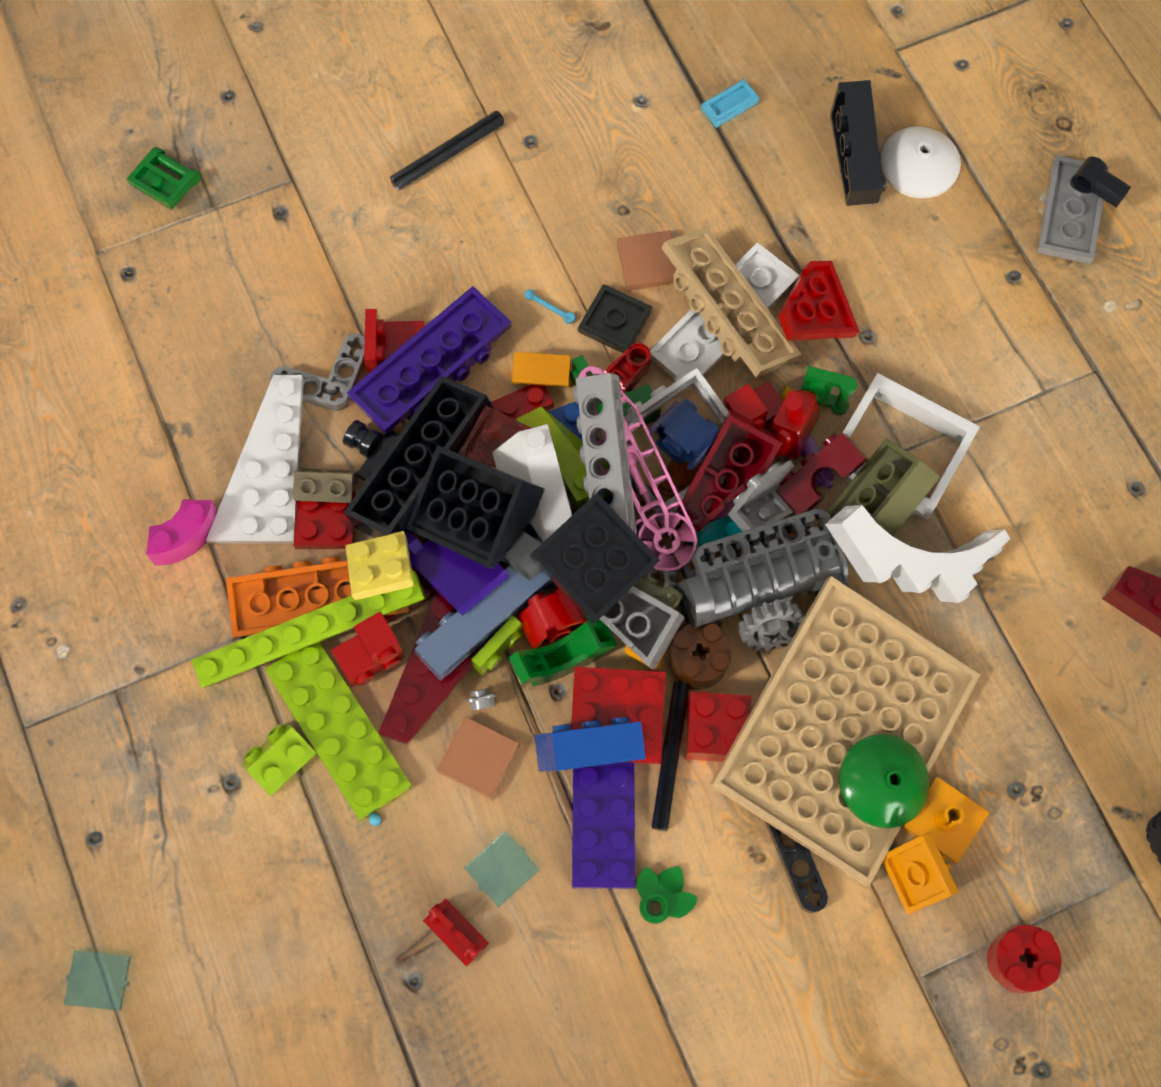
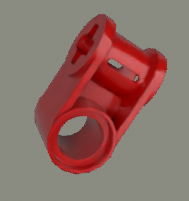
(628, 371)

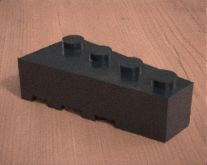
(857, 143)

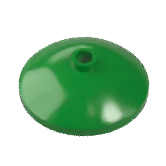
(867, 783)

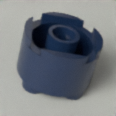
(684, 433)

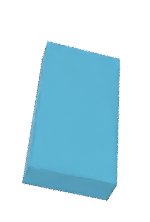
(730, 103)

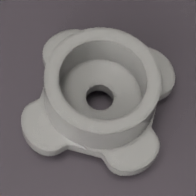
(481, 699)

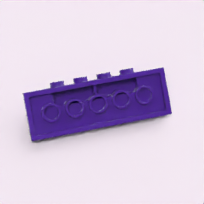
(443, 347)

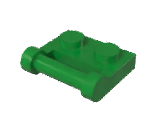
(159, 184)
(821, 383)

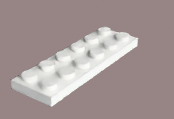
(690, 344)

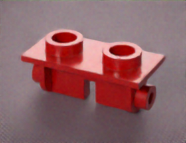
(455, 932)

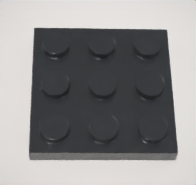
(594, 558)

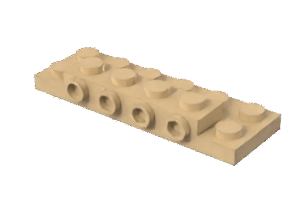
(728, 303)

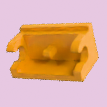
(541, 369)

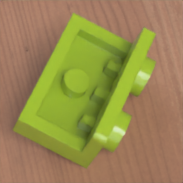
(491, 652)
(277, 757)

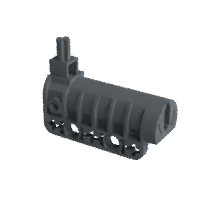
(764, 575)

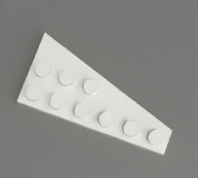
(260, 492)

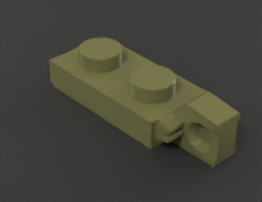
(666, 595)

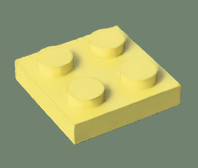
(379, 565)

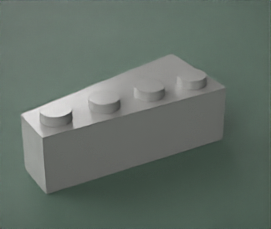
(643, 625)

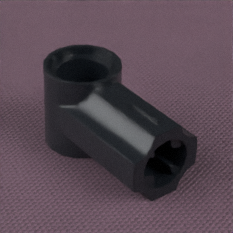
(1095, 178)

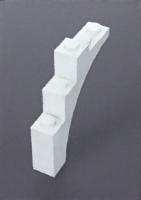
(880, 556)

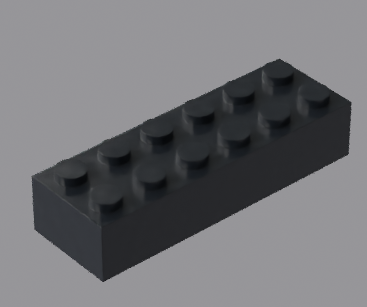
(393, 486)

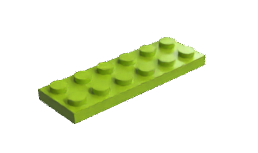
(338, 729)

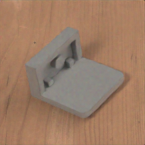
(760, 502)

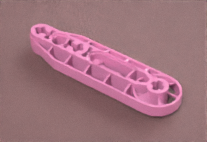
(668, 520)

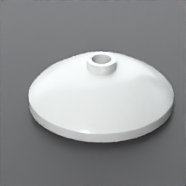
(917, 172)

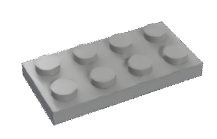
(1069, 216)

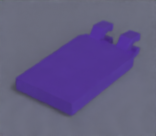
(452, 575)

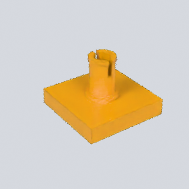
(949, 818)
(919, 873)

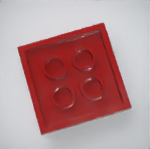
(618, 694)

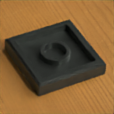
(614, 319)

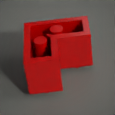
(757, 404)
(368, 651)

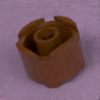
(689, 668)

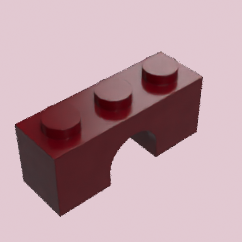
(800, 489)

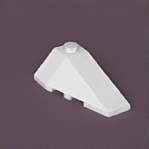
(534, 459)

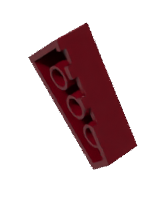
(1138, 597)

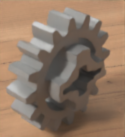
(770, 625)

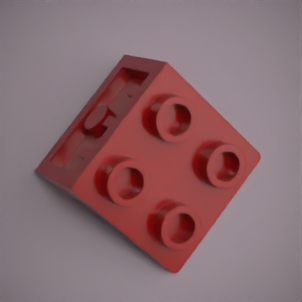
(385, 337)

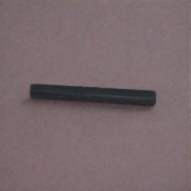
(447, 150)
(670, 756)

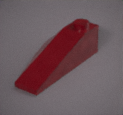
(734, 458)

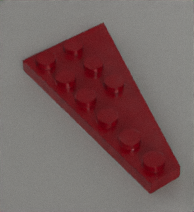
(419, 690)

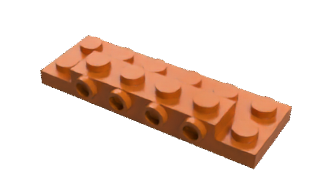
(282, 595)

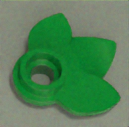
(666, 891)

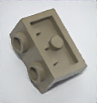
(324, 485)

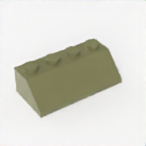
(888, 487)

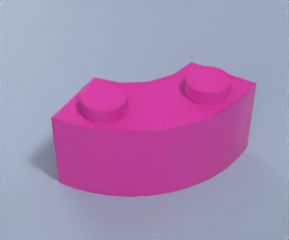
(181, 534)

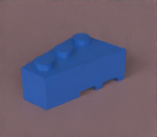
(589, 746)

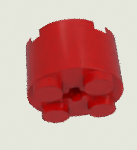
(549, 618)
(1042, 957)

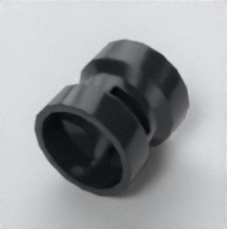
(361, 438)

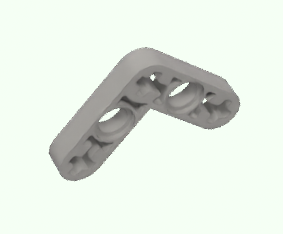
(335, 382)

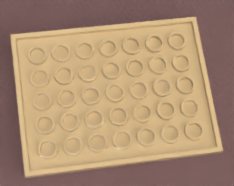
(839, 681)

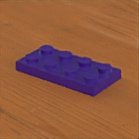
(603, 827)

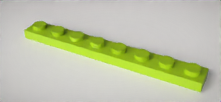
(300, 633)

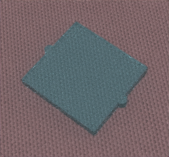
(501, 869)
(97, 980)

